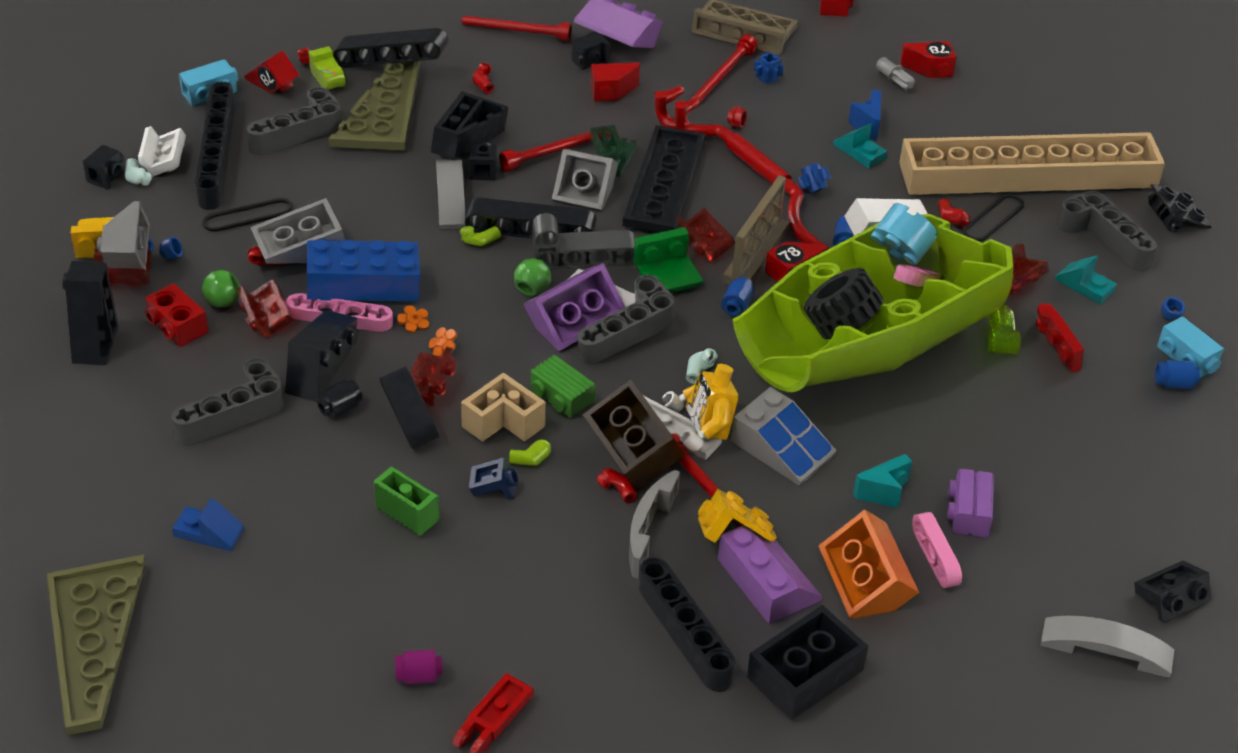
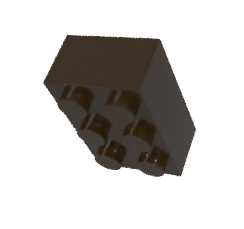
(634, 435)

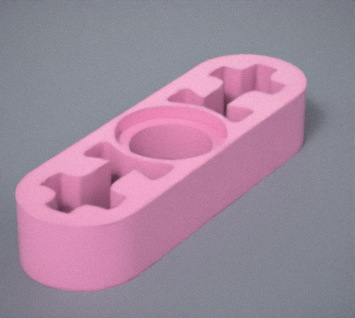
(937, 550)

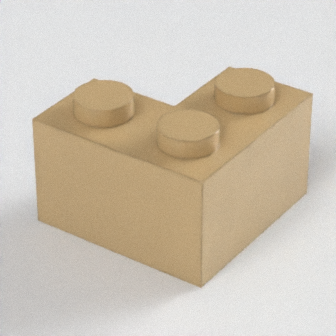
(501, 405)

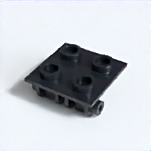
(1175, 208)

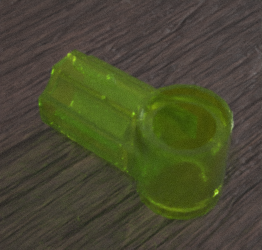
(1003, 335)

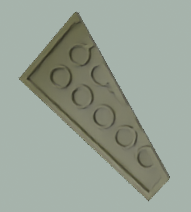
(382, 113)
(90, 628)

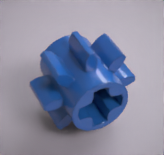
(768, 68)
(814, 177)

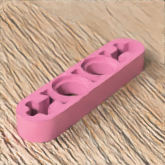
(915, 274)
(378, 320)

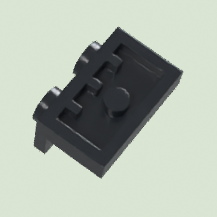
(1176, 589)

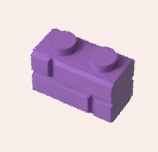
(972, 503)

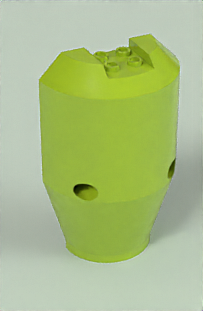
(911, 320)

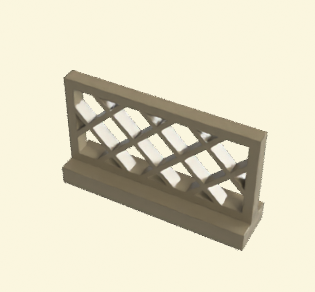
(762, 26)
(759, 235)

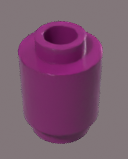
(418, 667)

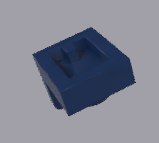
(492, 477)

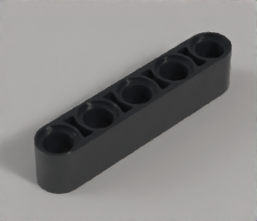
(390, 47)
(517, 218)
(686, 624)

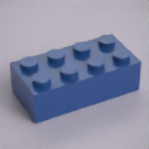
(363, 270)

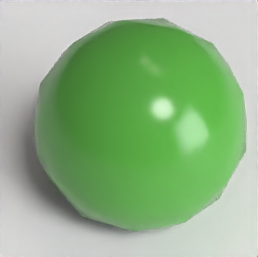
(532, 275)
(220, 288)

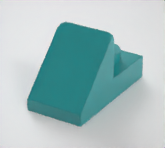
(860, 147)
(1083, 279)
(883, 482)

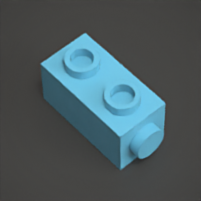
(197, 81)
(1188, 343)

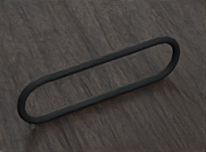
(244, 208)
(1000, 223)

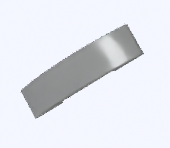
(450, 193)
(658, 497)
(1110, 638)

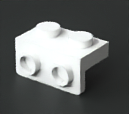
(161, 152)

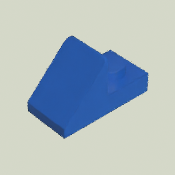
(867, 113)
(209, 526)

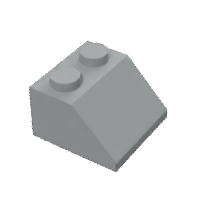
(584, 179)
(125, 238)

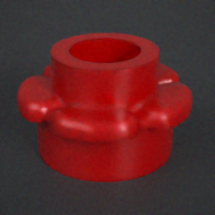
(737, 117)

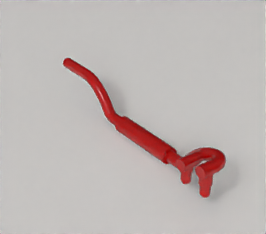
(741, 148)

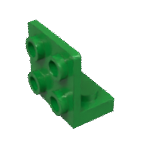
(667, 259)

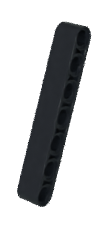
(215, 146)

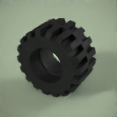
(843, 301)

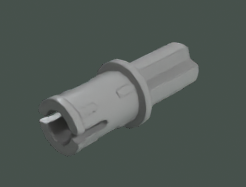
(895, 73)

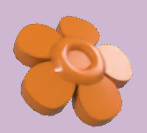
(413, 319)
(444, 339)

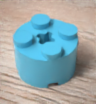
(904, 234)

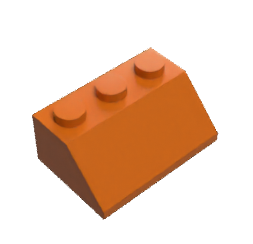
(868, 567)

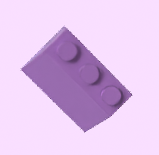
(621, 22)
(574, 305)
(765, 574)

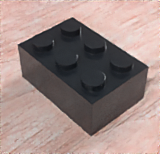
(807, 661)

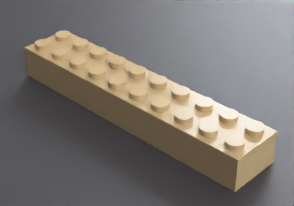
(1030, 163)

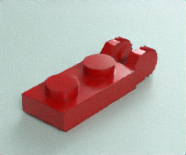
(1061, 336)
(494, 713)

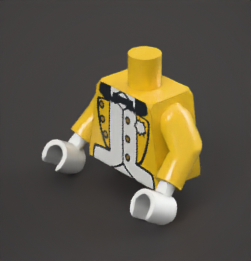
(709, 404)

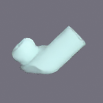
(135, 174)
(699, 362)

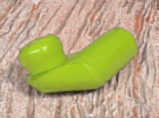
(479, 239)
(532, 456)

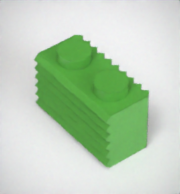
(562, 386)
(406, 500)

